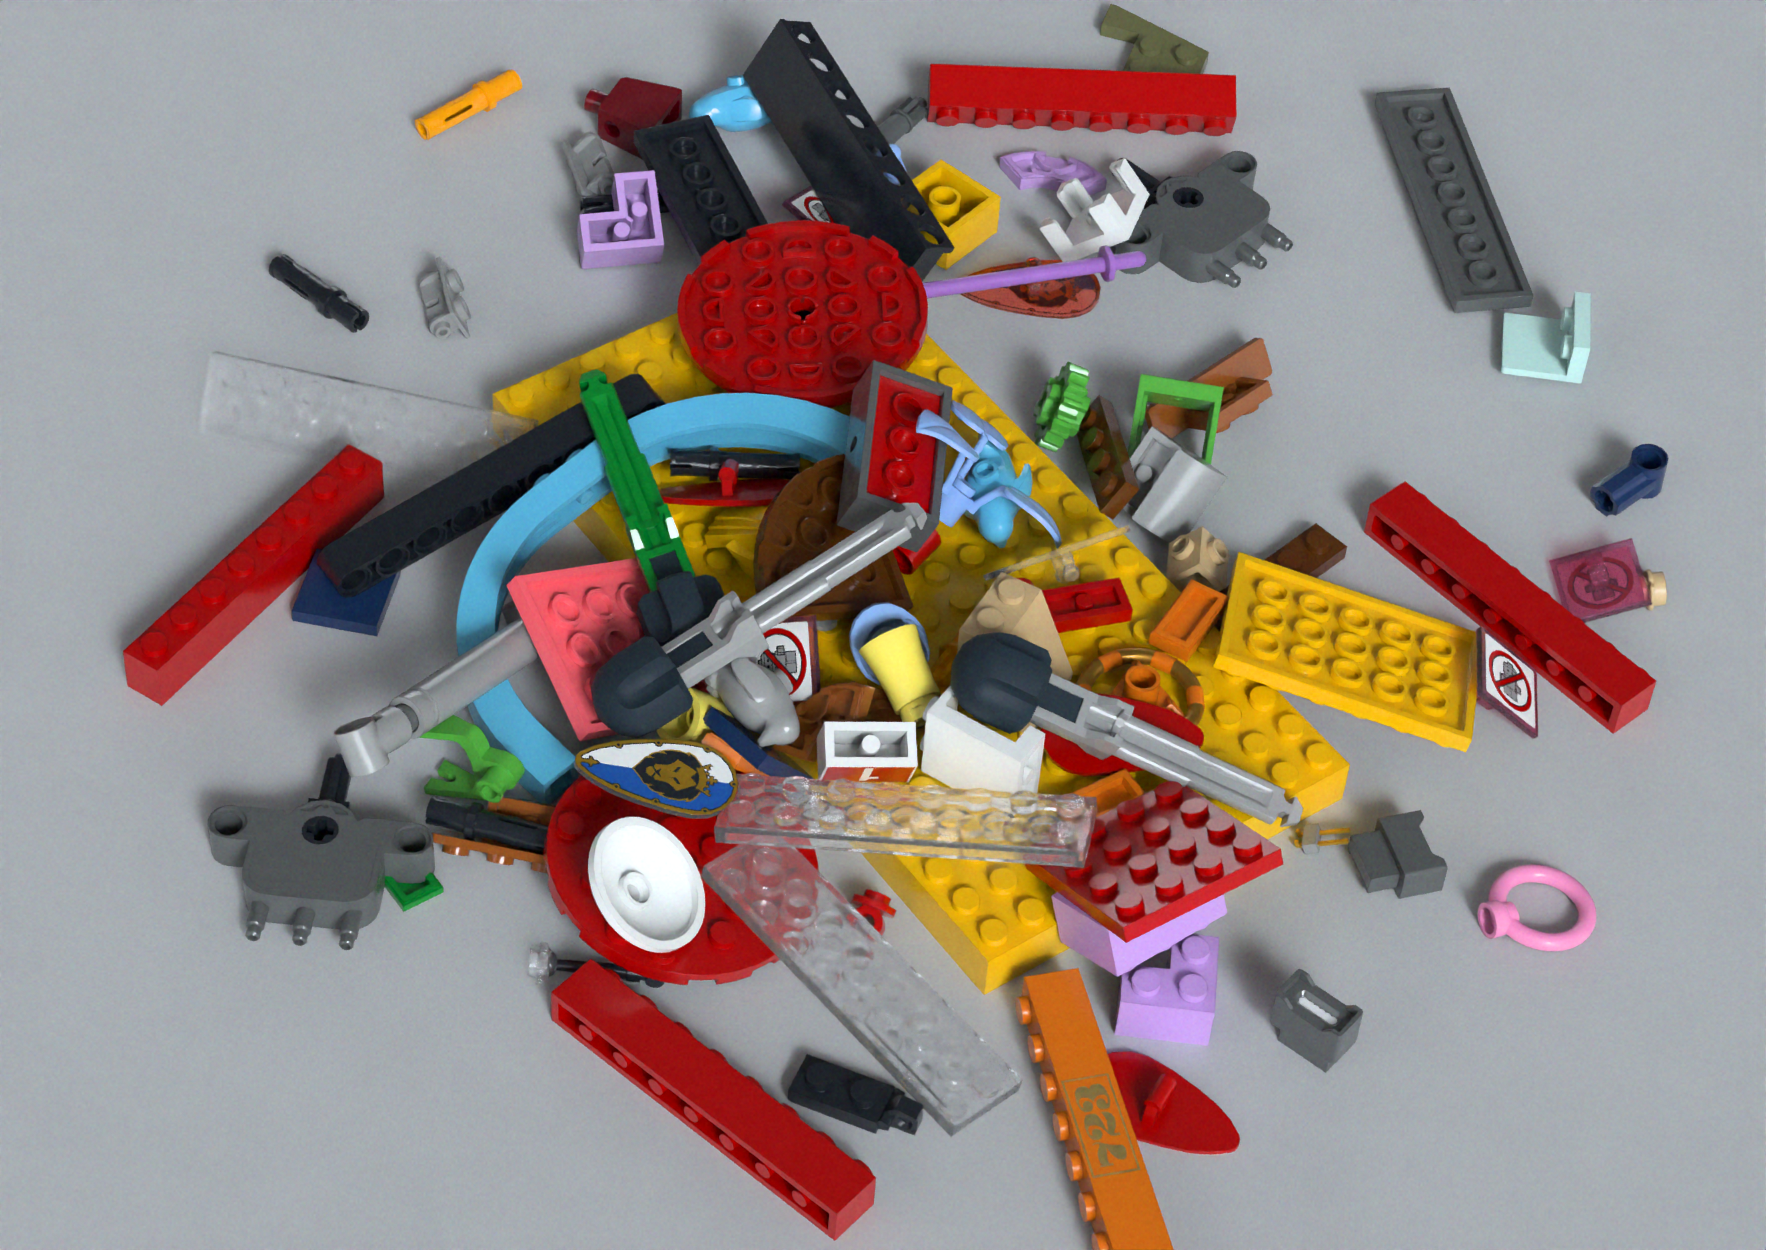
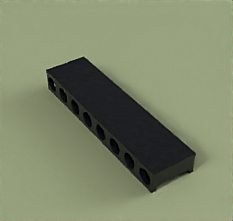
(837, 152)

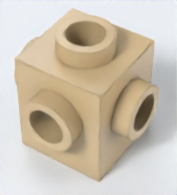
(1198, 558)

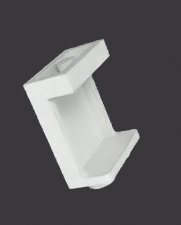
(974, 756)

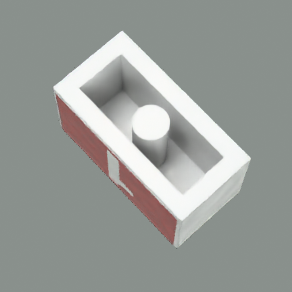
(867, 751)

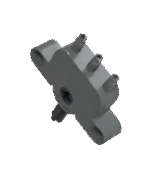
(1204, 222)
(318, 860)

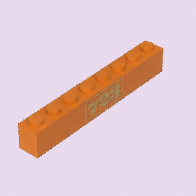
(1090, 1114)

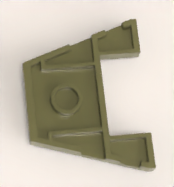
(1153, 46)

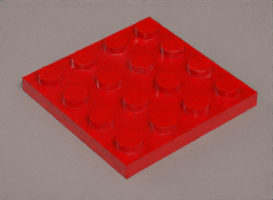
(1160, 860)

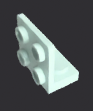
(1548, 345)

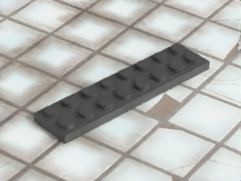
(1453, 201)

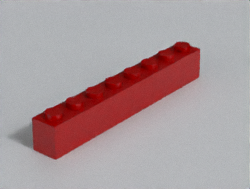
(1081, 99)
(253, 575)
(1510, 607)
(714, 1098)

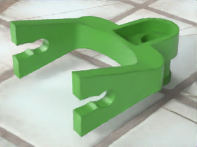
(492, 768)

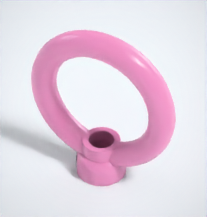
(1501, 917)

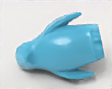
(732, 106)
(988, 473)

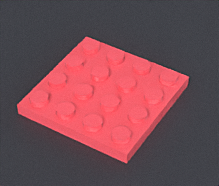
(578, 625)

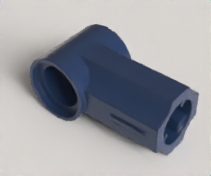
(1634, 480)

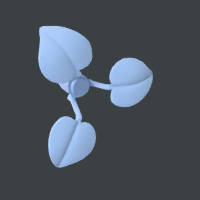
(956, 490)

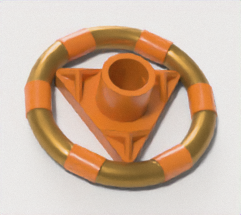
(1143, 681)

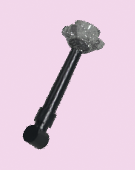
(544, 964)

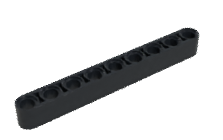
(466, 497)

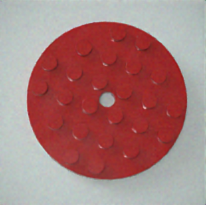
(743, 301)
(724, 944)

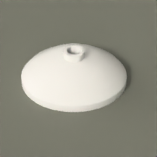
(646, 884)

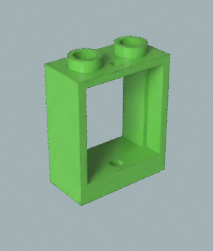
(1178, 394)

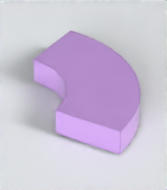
(1037, 170)

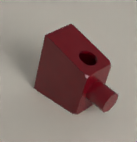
(633, 107)

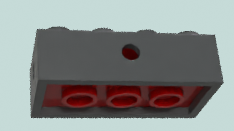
(885, 455)

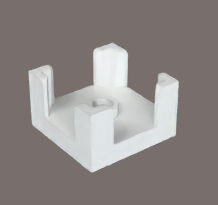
(1098, 221)

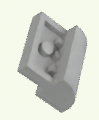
(1172, 486)

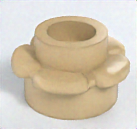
(1656, 587)

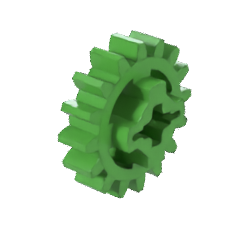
(1061, 407)

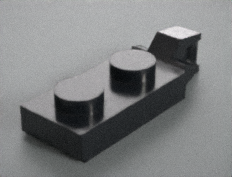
(853, 1097)

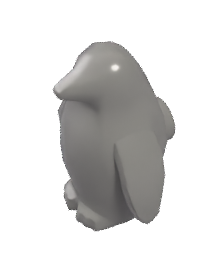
(757, 699)

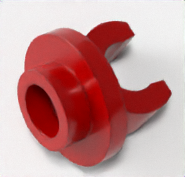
(874, 905)

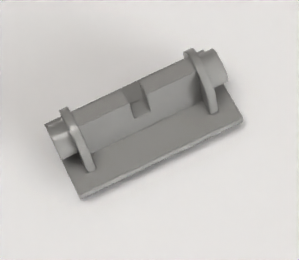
(589, 165)
(444, 305)

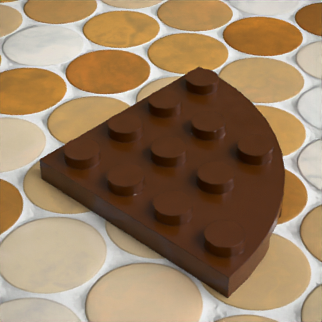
(803, 526)

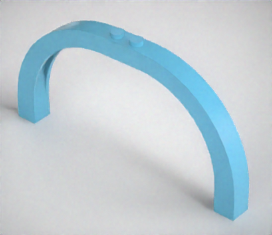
(562, 496)

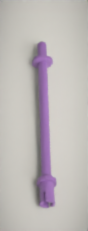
(1105, 264)

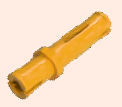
(481, 97)

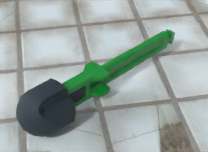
(676, 595)

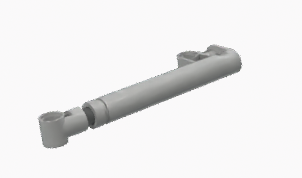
(437, 697)

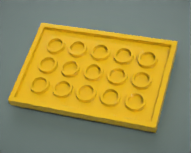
(1349, 652)

